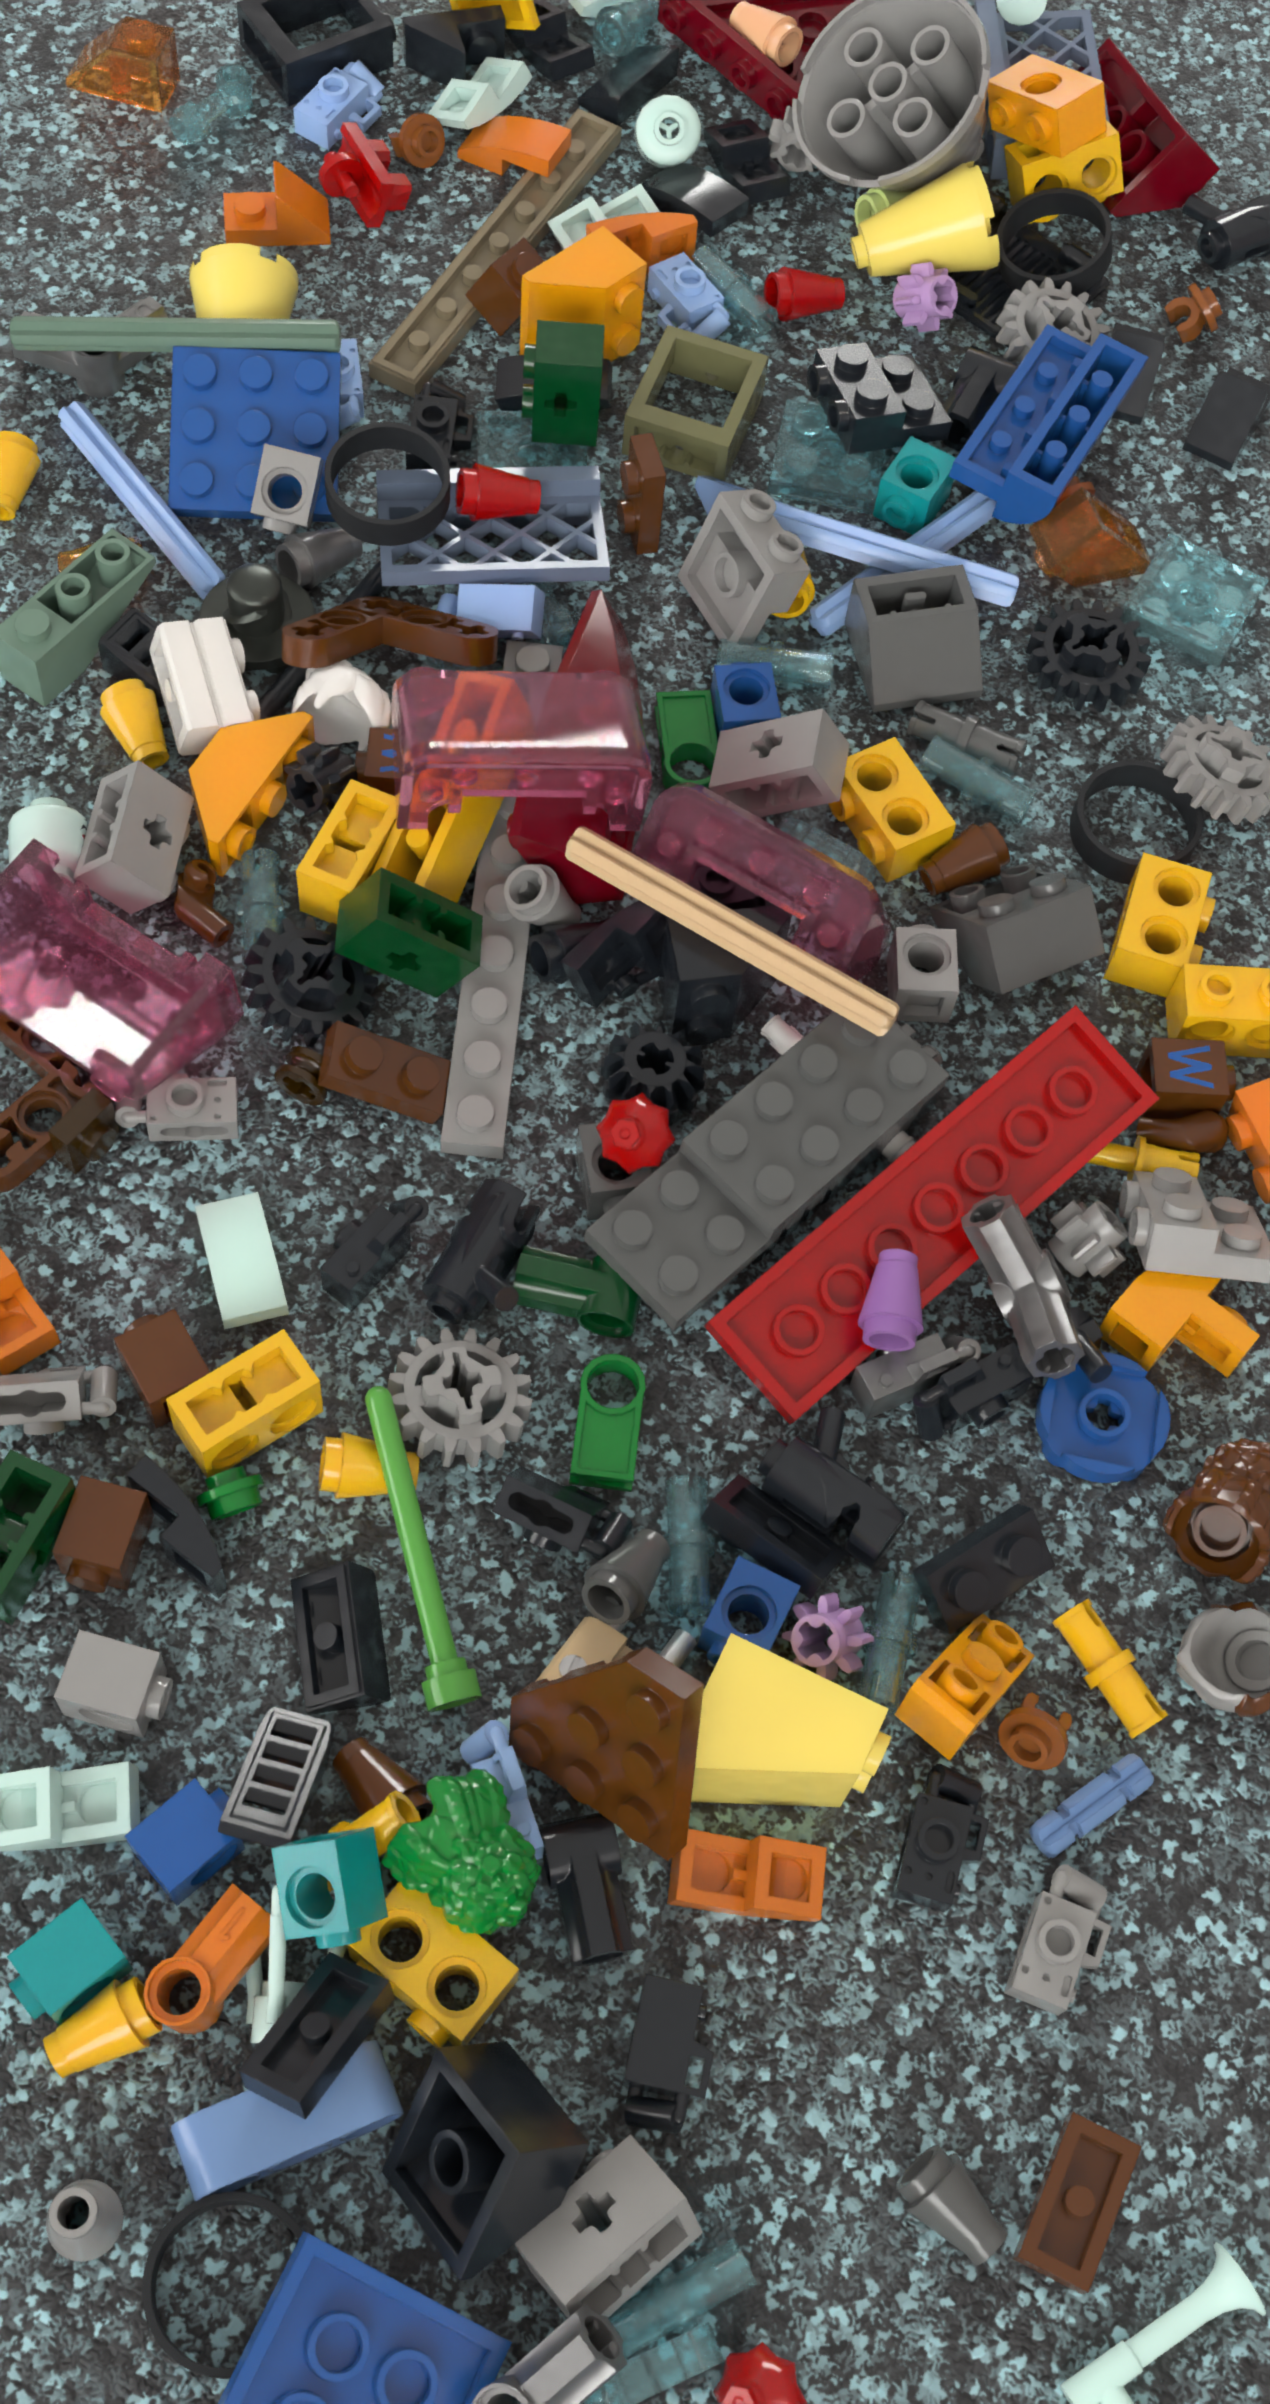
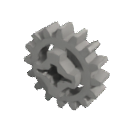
(1033, 308)
(1219, 768)
(478, 1380)

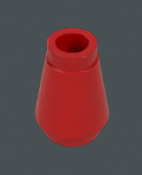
(802, 293)
(495, 493)

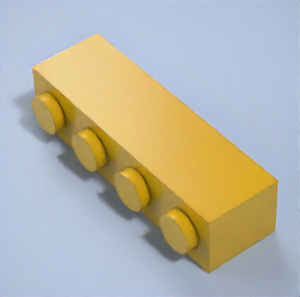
(446, 850)

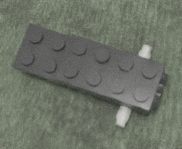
(768, 1160)

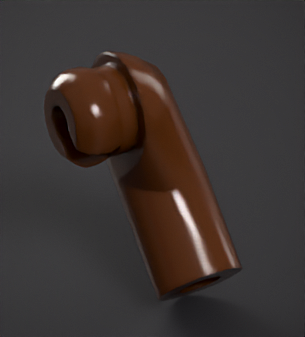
(195, 903)
(1194, 1133)

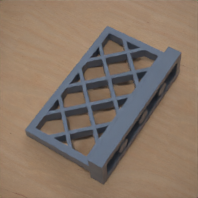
(1008, 51)
(567, 499)

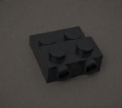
(875, 399)

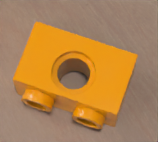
(1047, 105)

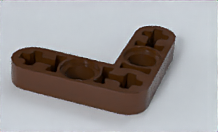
(383, 620)
(57, 1090)

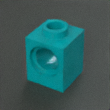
(914, 486)
(353, 1869)
(66, 1964)

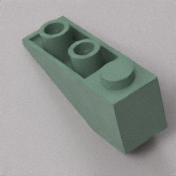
(60, 627)

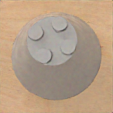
(894, 93)

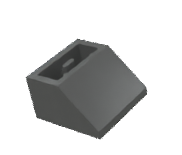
(916, 637)
(1021, 927)

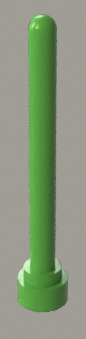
(448, 1677)

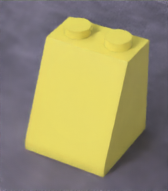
(782, 1733)

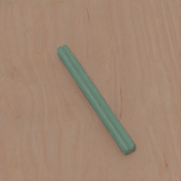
(163, 333)

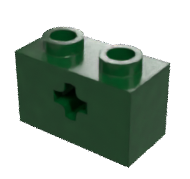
(566, 382)
(408, 933)
(31, 1517)

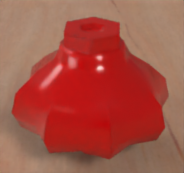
(635, 1133)
(758, 2379)

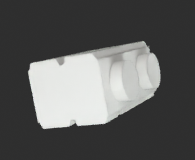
(201, 680)

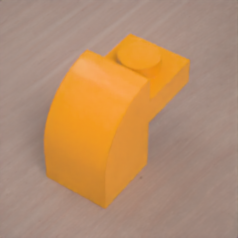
(1177, 1307)

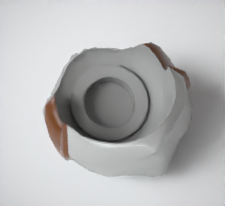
(1229, 1658)

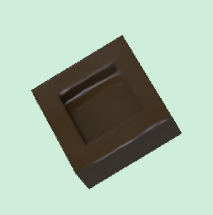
(85, 1131)

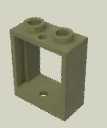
(710, 361)

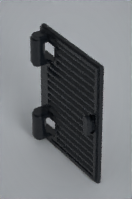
(985, 292)

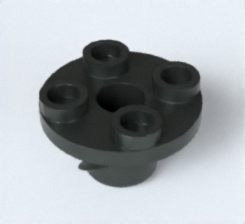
(256, 608)

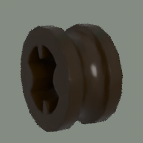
(301, 1076)

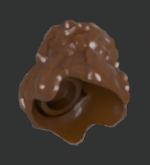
(1225, 1515)

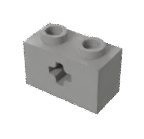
(781, 764)
(135, 838)
(645, 2231)

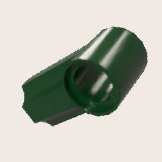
(577, 1290)

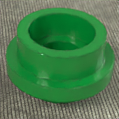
(231, 1493)

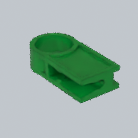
(685, 732)
(607, 1436)

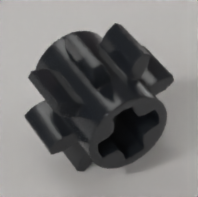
(318, 778)

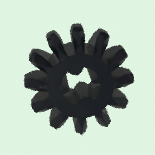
(654, 1065)

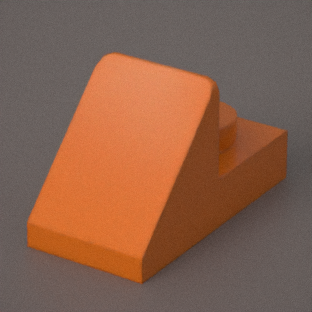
(279, 218)

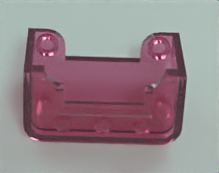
(518, 740)
(837, 907)
(101, 985)

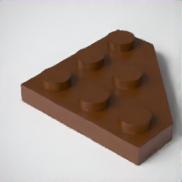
(618, 1742)

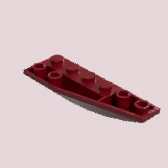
(545, 824)

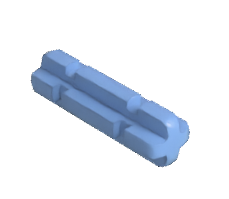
(1091, 1805)

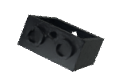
(298, 71)

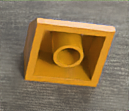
(588, 284)

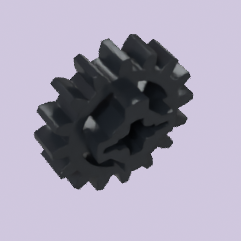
(1088, 655)
(306, 981)

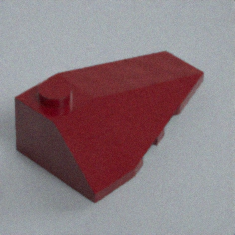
(1157, 151)

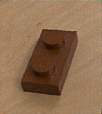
(644, 488)
(384, 1072)
(1077, 2203)

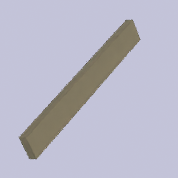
(445, 312)

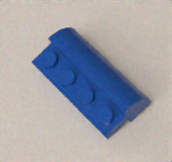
(1046, 423)

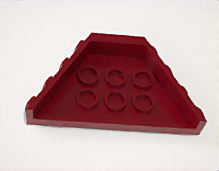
(707, 31)

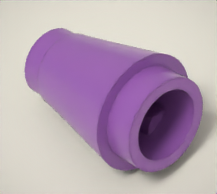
(893, 1303)

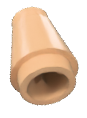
(768, 31)

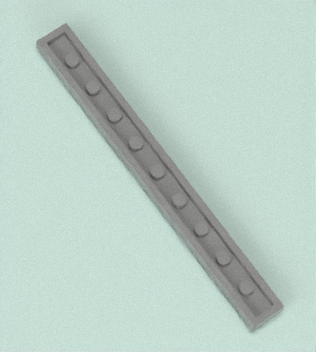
(493, 992)

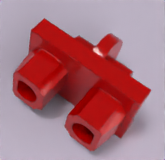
(362, 176)

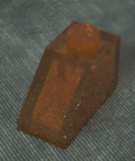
(129, 64)
(1088, 542)

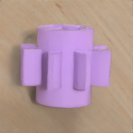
(925, 297)
(844, 1642)

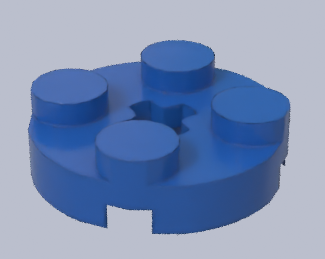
(1094, 1453)

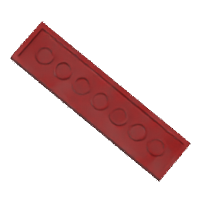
(1012, 1136)

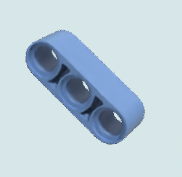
(255, 2138)

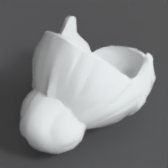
(343, 704)

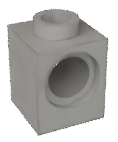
(282, 462)
(917, 993)
(113, 1684)

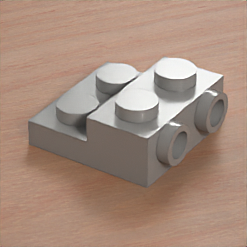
(743, 565)
(1188, 1234)

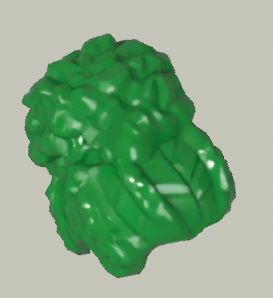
(467, 1855)

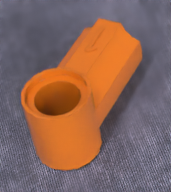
(216, 1954)

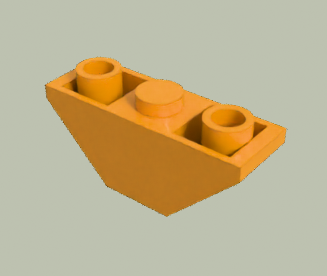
(244, 781)
(964, 1684)

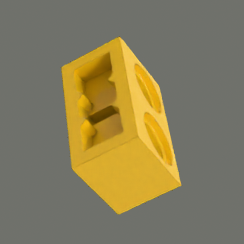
(1102, 179)
(897, 804)
(344, 849)
(1152, 923)
(1222, 1006)
(246, 1404)
(442, 1954)

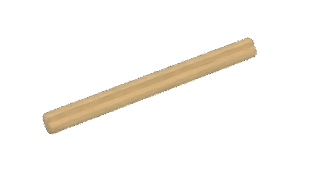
(732, 931)

